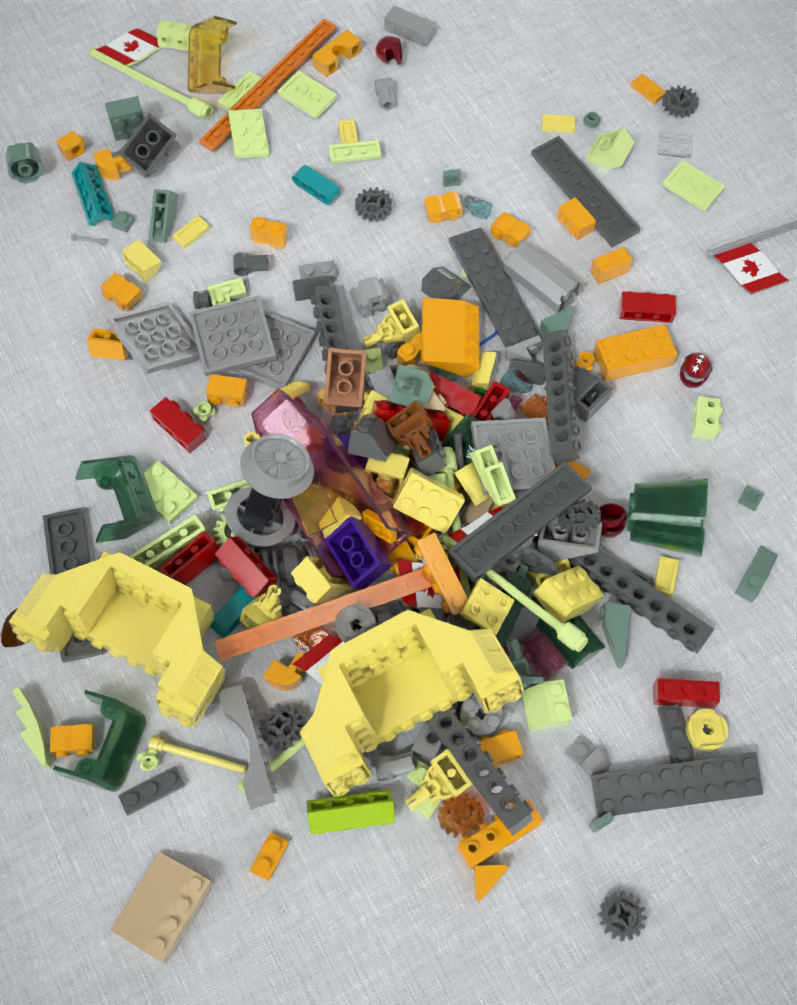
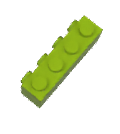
(350, 811)

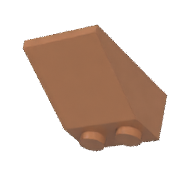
(345, 377)

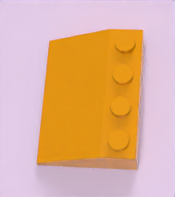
(450, 335)

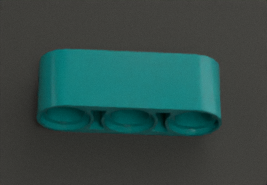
(316, 184)
(229, 614)

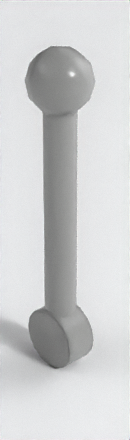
(75, 237)

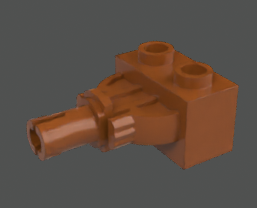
(410, 428)

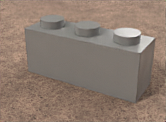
(410, 26)

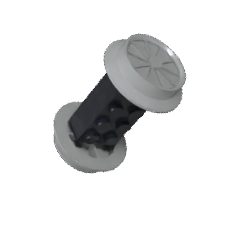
(276, 470)

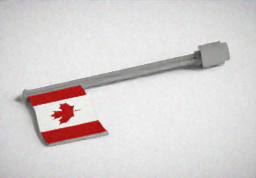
(748, 264)

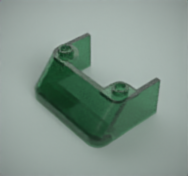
(131, 490)
(118, 747)

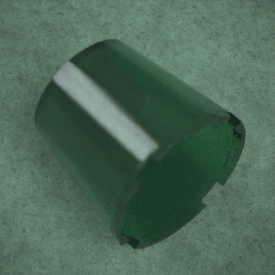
(669, 515)

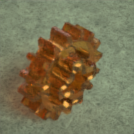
(461, 815)

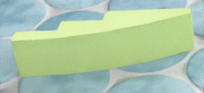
(33, 734)

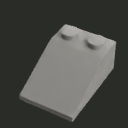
(563, 545)

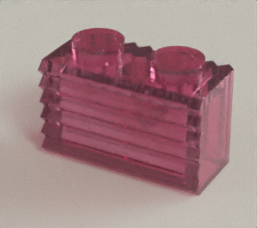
(544, 656)

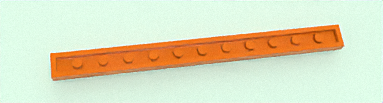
(271, 81)
(321, 614)

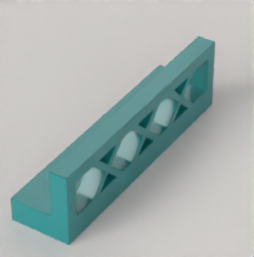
(87, 193)

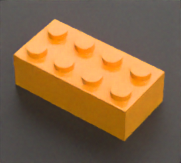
(635, 352)

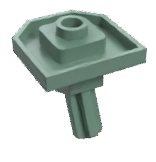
(411, 385)
(521, 665)

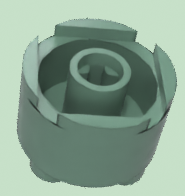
(24, 162)

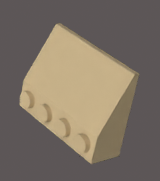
(162, 907)

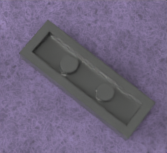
(675, 733)
(151, 791)

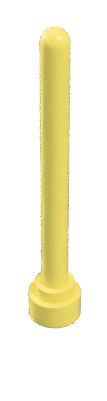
(159, 745)

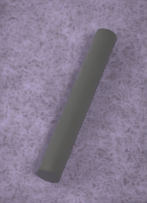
(459, 452)

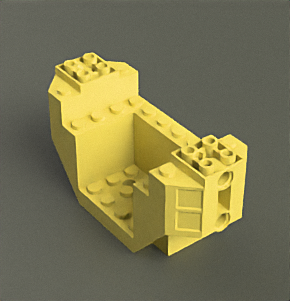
(134, 617)
(395, 680)

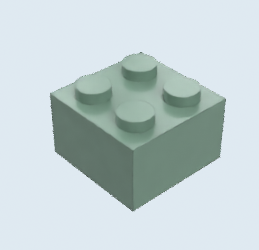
(124, 116)

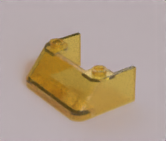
(205, 56)
(315, 507)

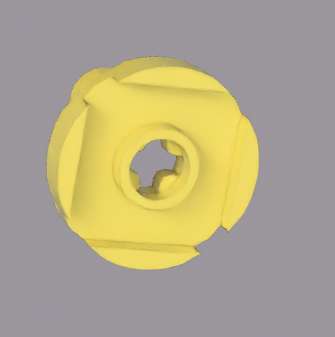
(698, 738)

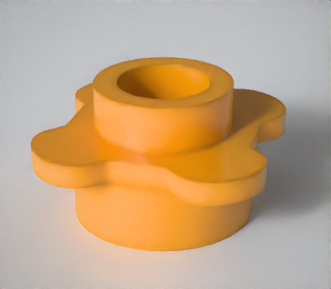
(585, 356)

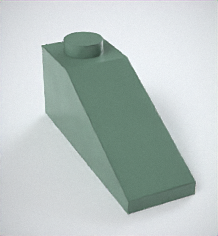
(162, 215)
(756, 574)
(615, 628)

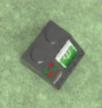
(443, 284)

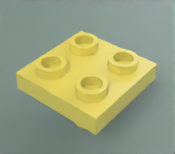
(487, 606)

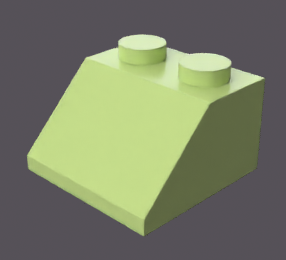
(610, 149)
(546, 706)

